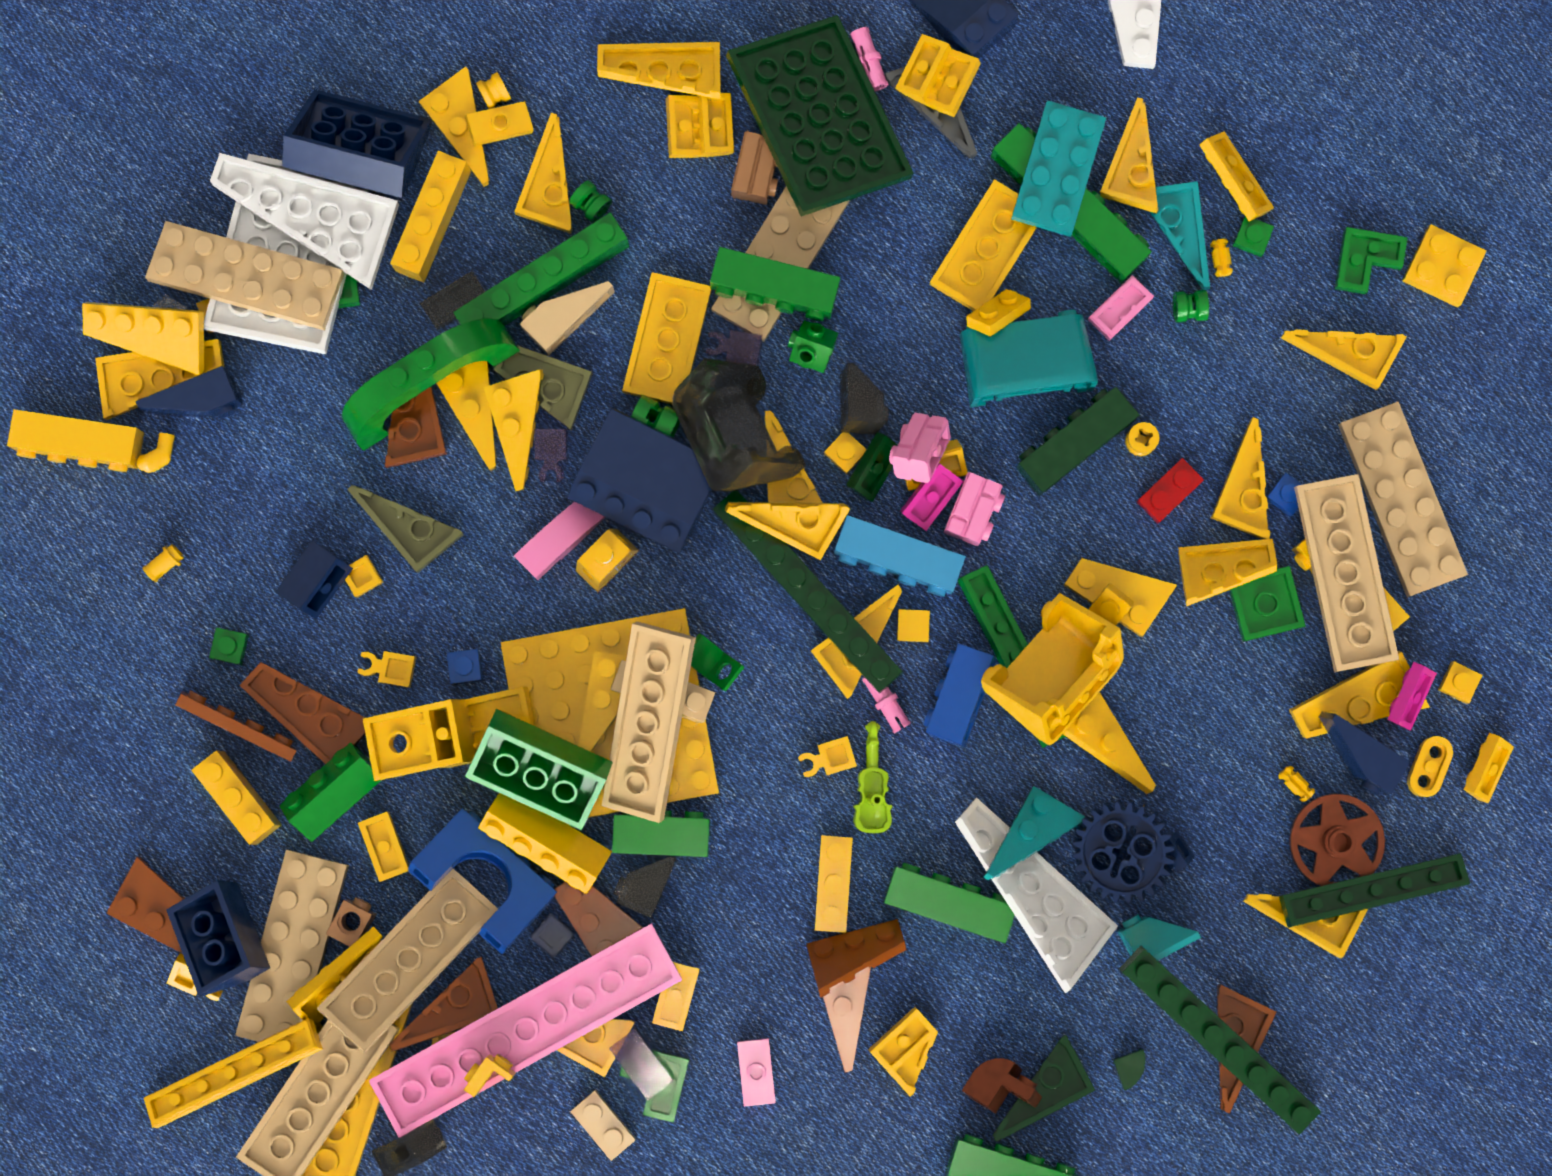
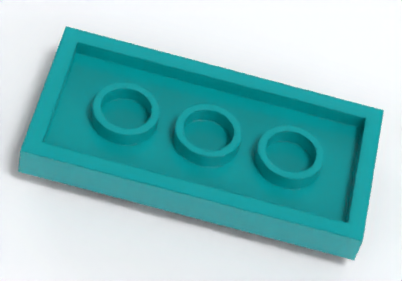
(1058, 168)

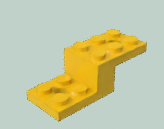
(438, 732)

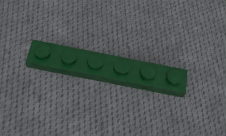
(1374, 890)

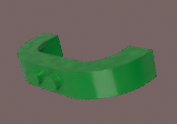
(419, 370)

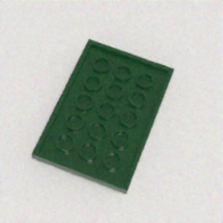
(819, 115)

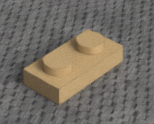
(603, 1125)

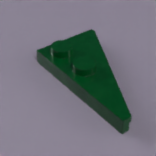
(1058, 1081)

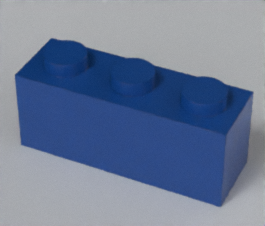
(959, 696)

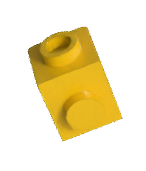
(480, 1074)

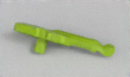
(872, 811)

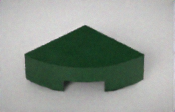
(1130, 1068)

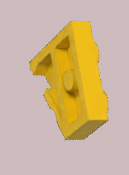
(905, 1049)

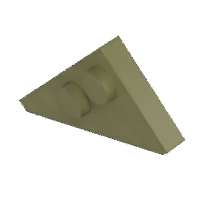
(413, 534)

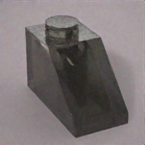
(860, 403)
(645, 886)
(410, 1149)

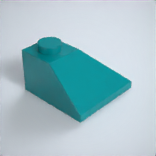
(1155, 936)

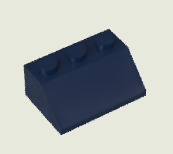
(218, 938)

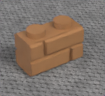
(754, 171)

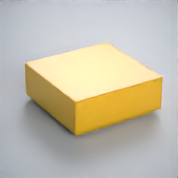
(363, 576)
(913, 625)

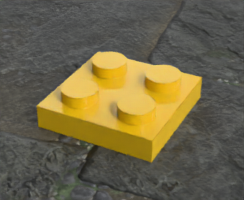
(1444, 265)

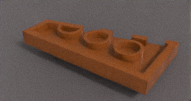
(307, 714)
(225, 719)
(144, 903)

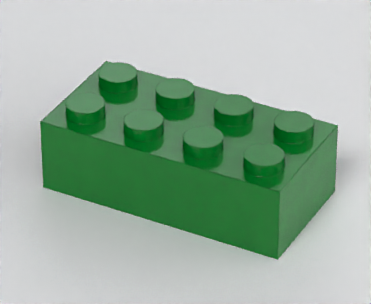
(539, 769)

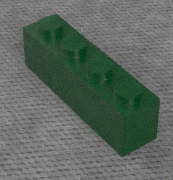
(1077, 440)

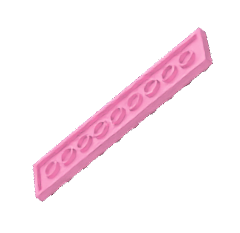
(527, 1028)

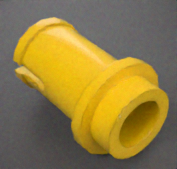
(163, 562)

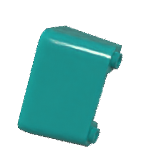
(1028, 359)

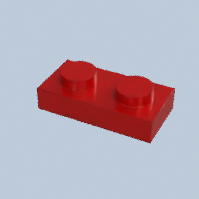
(1170, 490)

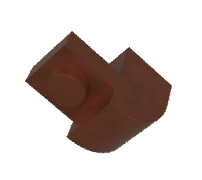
(994, 1081)

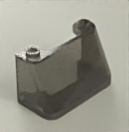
(726, 429)

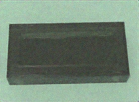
(449, 299)

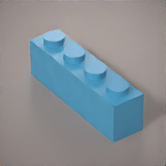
(899, 555)

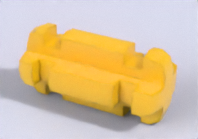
(1221, 257)
(1296, 783)

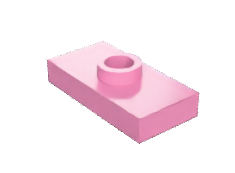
(1121, 307)
(756, 1072)

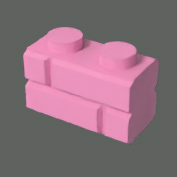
(920, 447)
(974, 508)

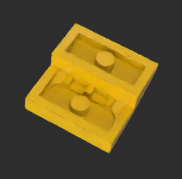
(938, 75)
(699, 126)

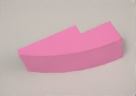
(557, 539)

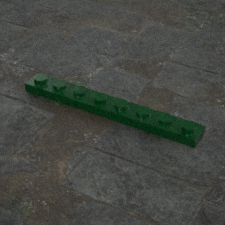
(813, 599)
(1219, 1039)

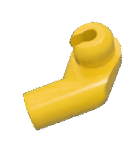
(158, 457)

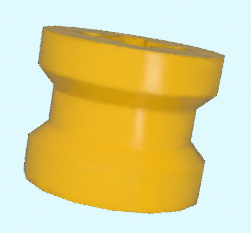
(493, 90)
(1136, 442)

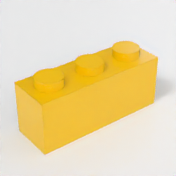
(236, 797)

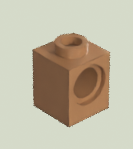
(339, 928)

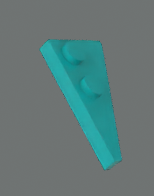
(1182, 224)
(1036, 825)

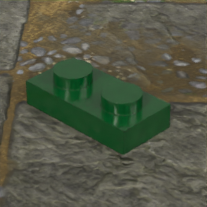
(872, 468)

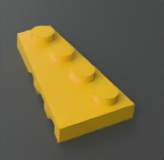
(154, 332)
(134, 376)

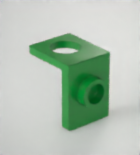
(710, 660)

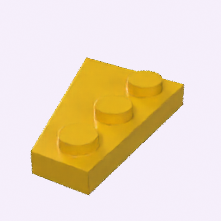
(1148, 593)

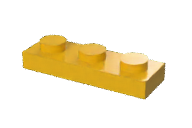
(1236, 176)
(833, 884)

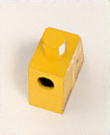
(605, 558)

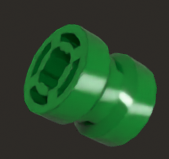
(590, 201)
(1190, 306)

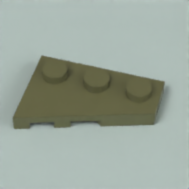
(561, 387)

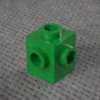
(812, 346)

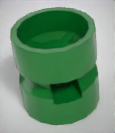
(665, 418)

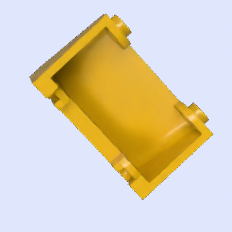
(1057, 669)

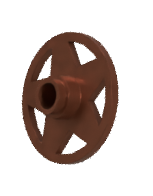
(1336, 839)

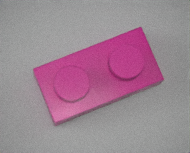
(931, 497)
(1412, 695)

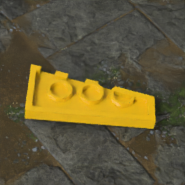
(668, 66)
(1356, 699)

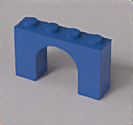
(463, 841)

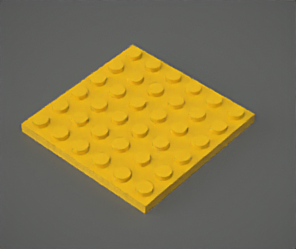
(557, 680)

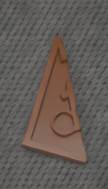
(456, 1007)
(1251, 1023)

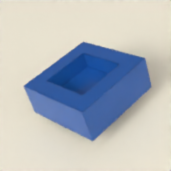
(1284, 495)
(464, 666)

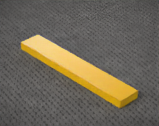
(233, 1073)

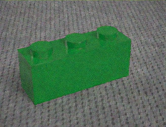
(329, 792)
(670, 837)

